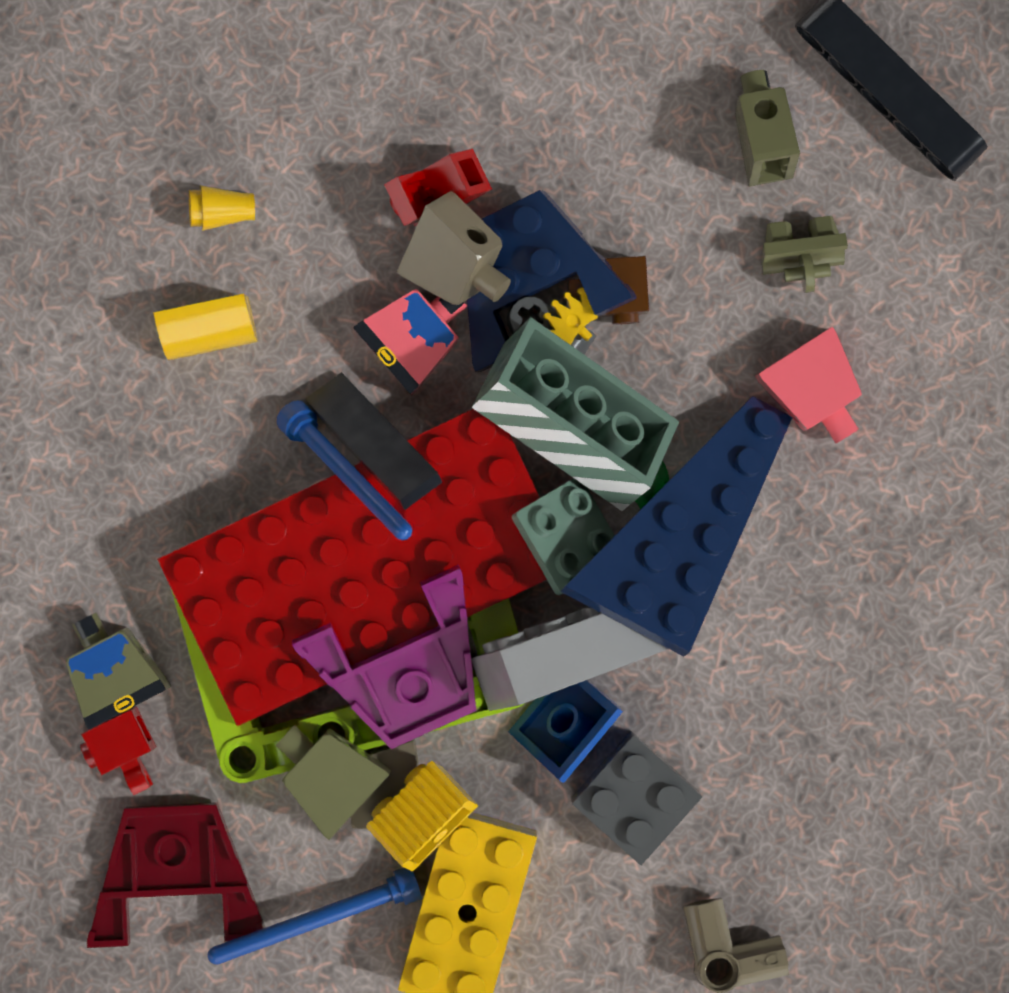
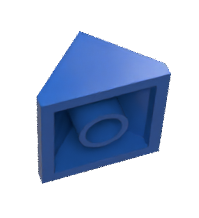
(565, 726)

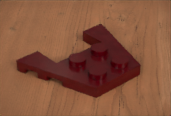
(173, 854)

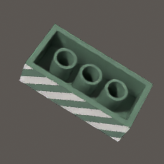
(576, 414)

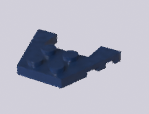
(536, 253)

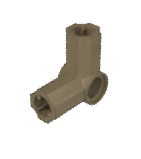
(746, 961)

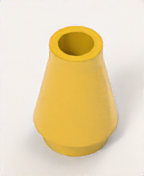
(219, 207)

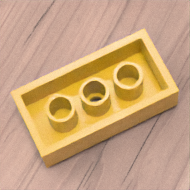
(476, 866)

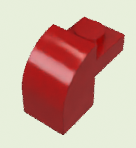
(455, 173)

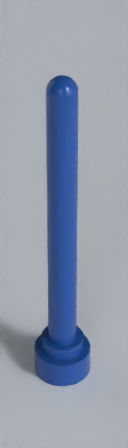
(301, 425)
(399, 888)

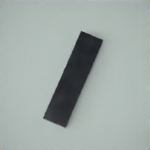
(373, 441)

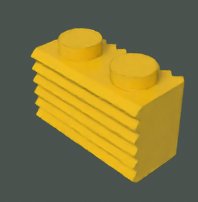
(420, 814)

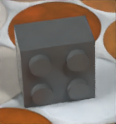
(636, 798)

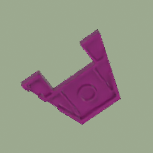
(410, 684)

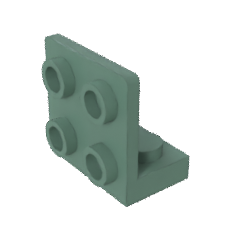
(563, 531)

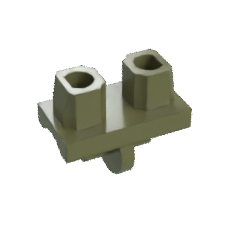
(803, 257)

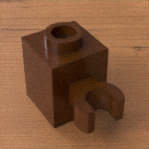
(632, 272)

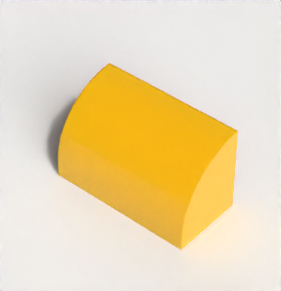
(206, 326)

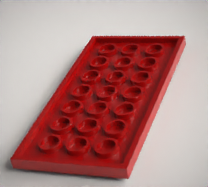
(336, 563)

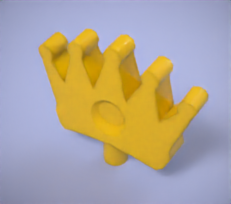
(572, 319)

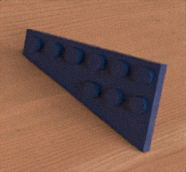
(676, 548)

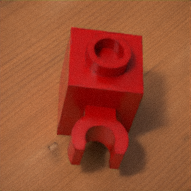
(120, 744)

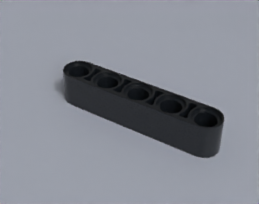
(891, 87)

